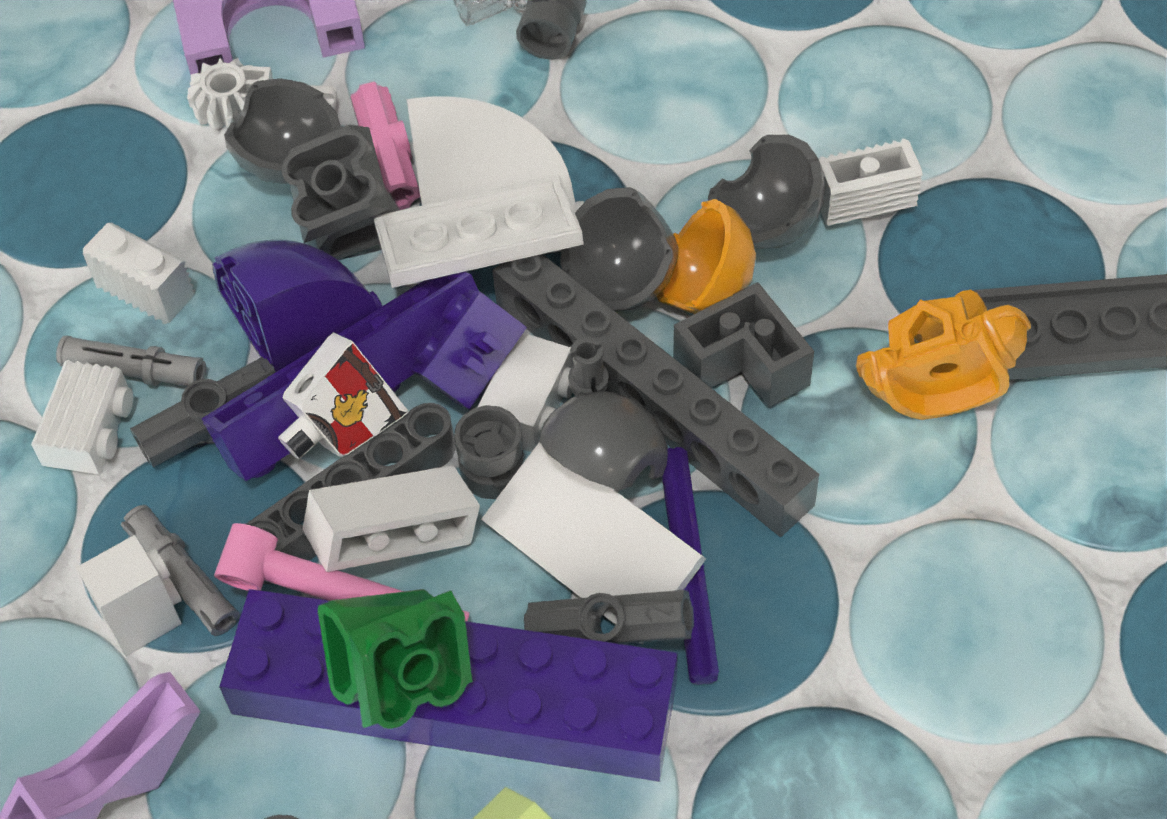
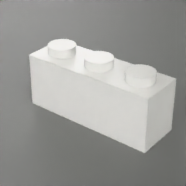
(390, 517)

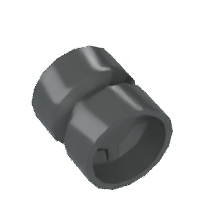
(549, 27)
(488, 449)

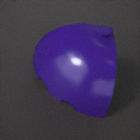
(289, 296)

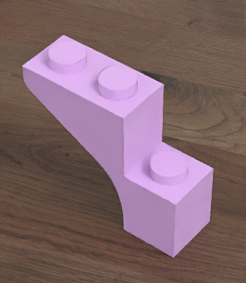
(117, 762)

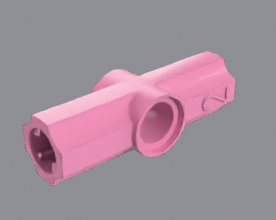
(376, 110)

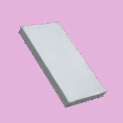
(477, 231)
(588, 533)

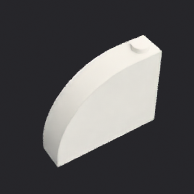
(477, 148)

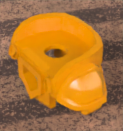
(958, 357)

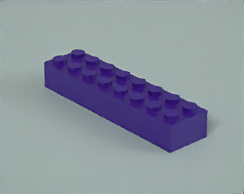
(527, 699)

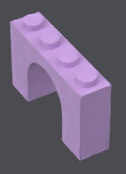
(208, 25)

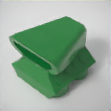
(395, 653)

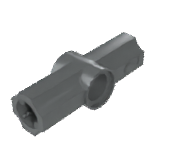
(182, 425)
(640, 617)

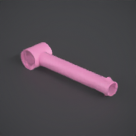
(252, 559)

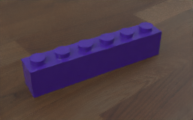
(250, 423)

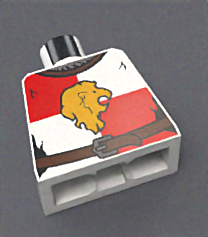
(338, 401)

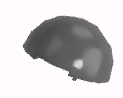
(275, 119)
(778, 191)
(625, 249)
(605, 439)

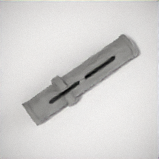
(150, 365)
(186, 575)

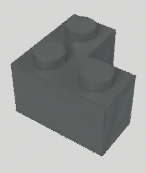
(747, 337)

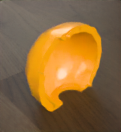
(712, 259)

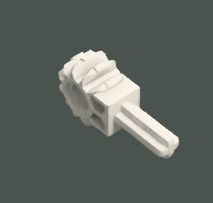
(221, 89)

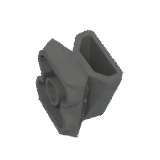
(338, 190)

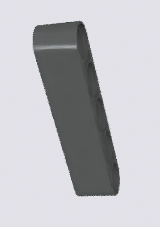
(399, 442)

